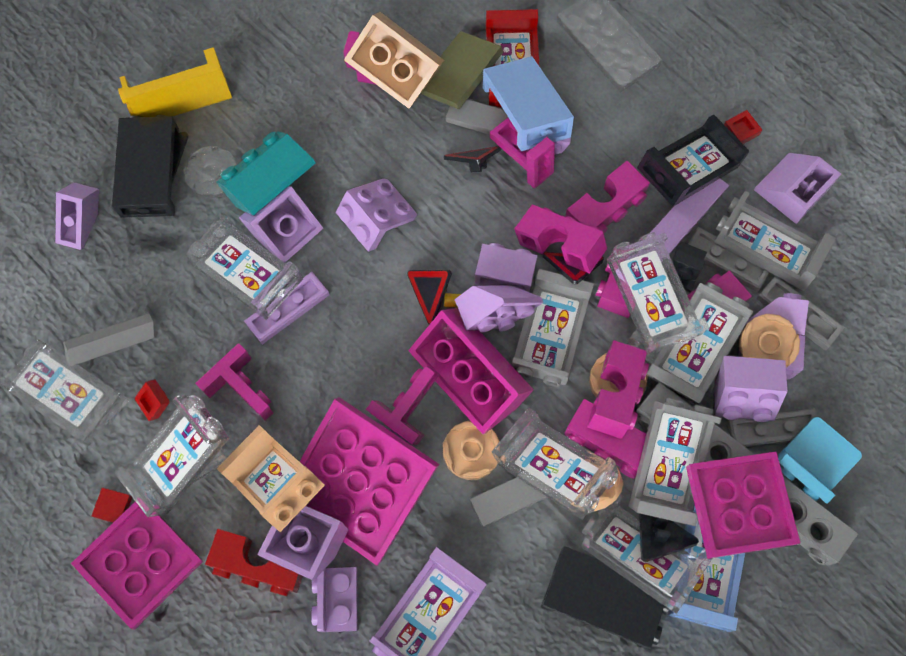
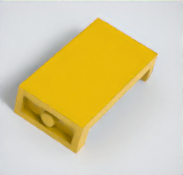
(178, 91)

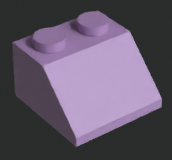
(283, 224)
(305, 543)

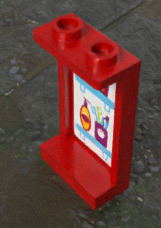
(516, 34)

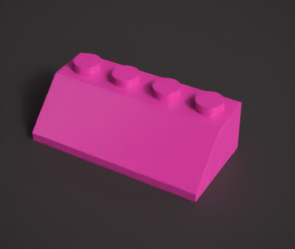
(470, 370)

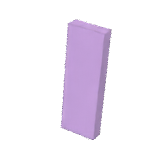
(301, 300)

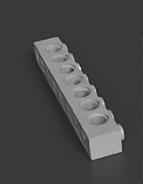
(835, 534)

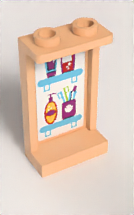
(270, 478)

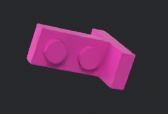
(536, 161)
(227, 372)
(405, 405)

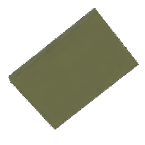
(462, 69)

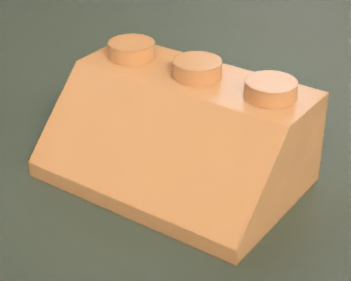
(393, 59)

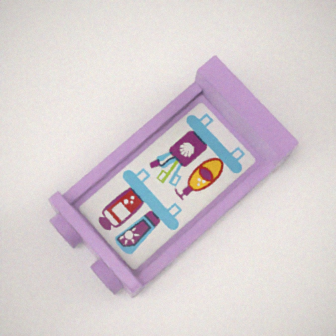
(429, 609)

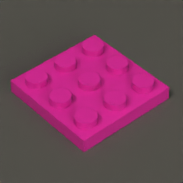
(742, 505)
(136, 564)

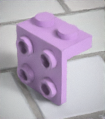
(373, 211)

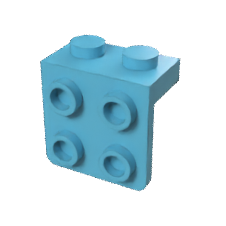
(818, 459)

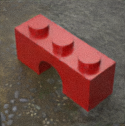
(230, 556)

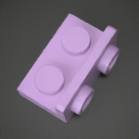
(336, 600)

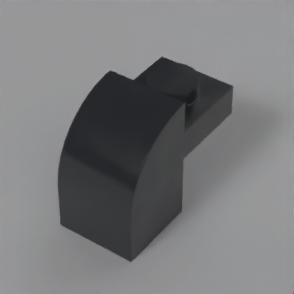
(688, 264)

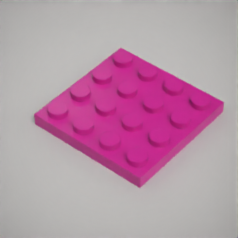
(367, 478)

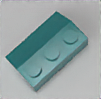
(265, 172)

